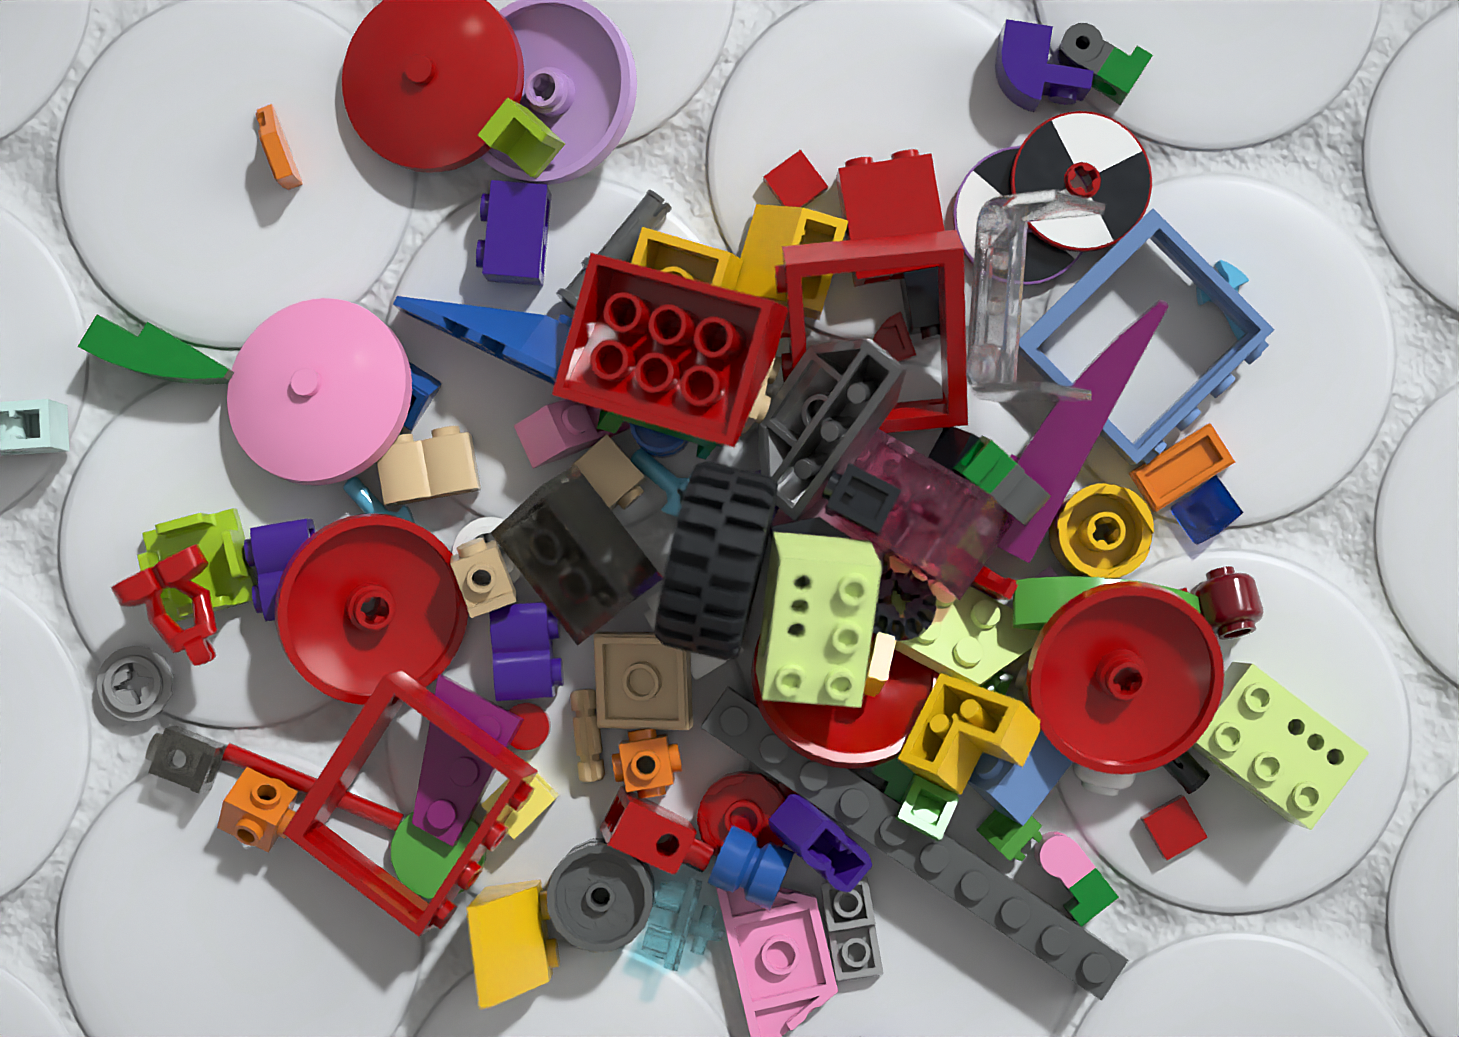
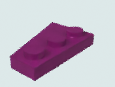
(451, 774)

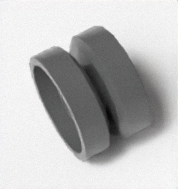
(593, 923)

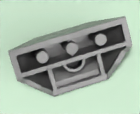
(825, 418)

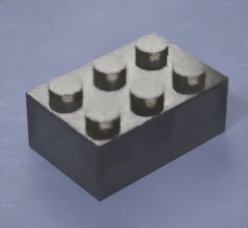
(576, 554)

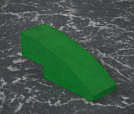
(152, 353)

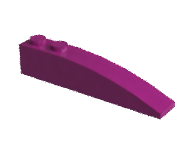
(1073, 427)

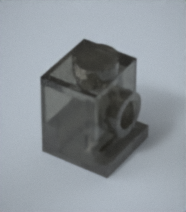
(201, 754)

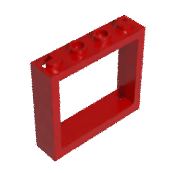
(887, 253)
(308, 824)

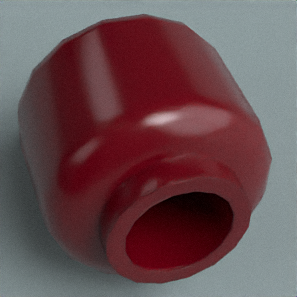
(1230, 602)

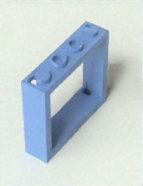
(1213, 381)

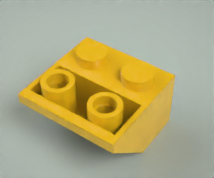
(779, 227)

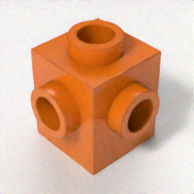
(646, 743)
(257, 809)

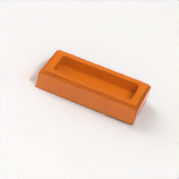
(1181, 467)

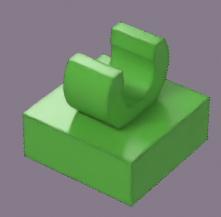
(1009, 835)

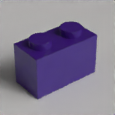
(515, 232)

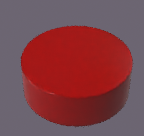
(534, 727)

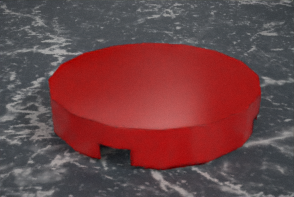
(743, 801)

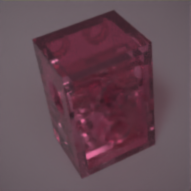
(938, 522)

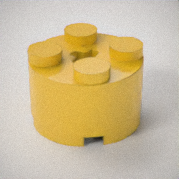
(1127, 538)

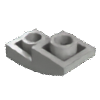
(852, 931)

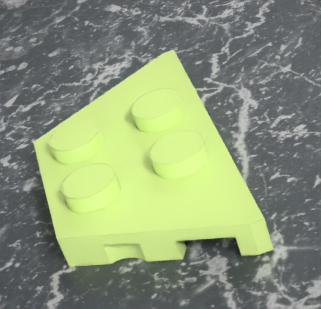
(968, 635)

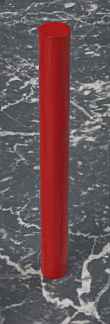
(303, 783)

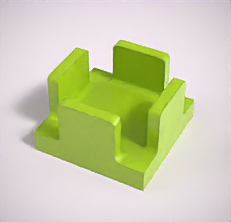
(222, 543)

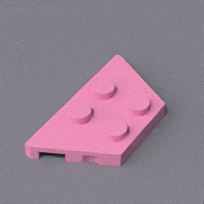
(778, 959)

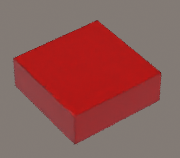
(795, 181)
(1173, 827)

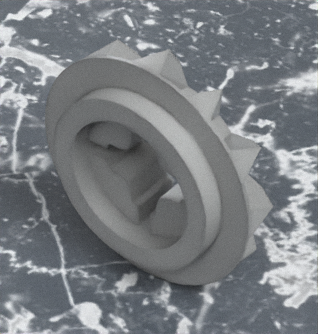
(118, 670)

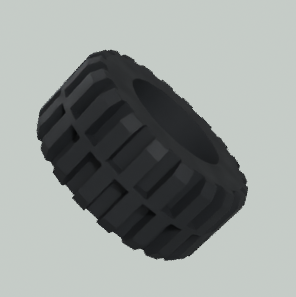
(715, 560)

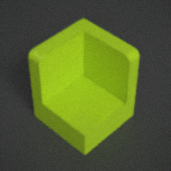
(521, 137)

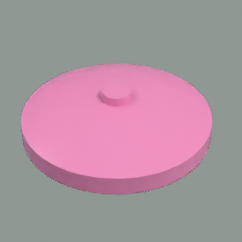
(319, 392)

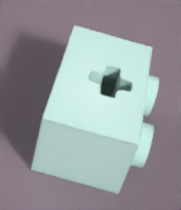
(33, 427)

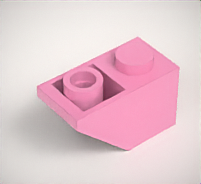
(561, 431)

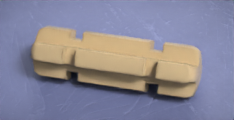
(587, 735)

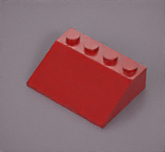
(668, 349)

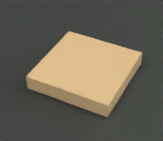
(641, 682)

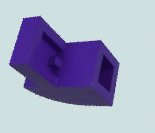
(1024, 69)

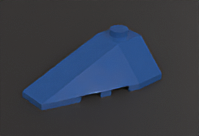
(518, 338)

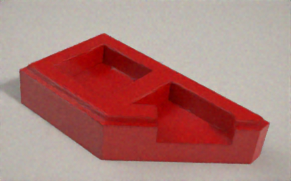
(994, 584)

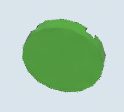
(423, 859)

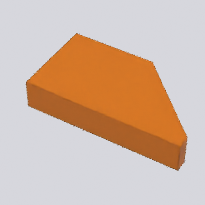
(277, 148)

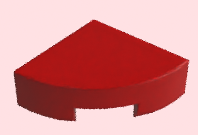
(895, 338)

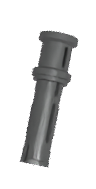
(623, 242)

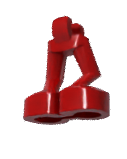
(175, 573)

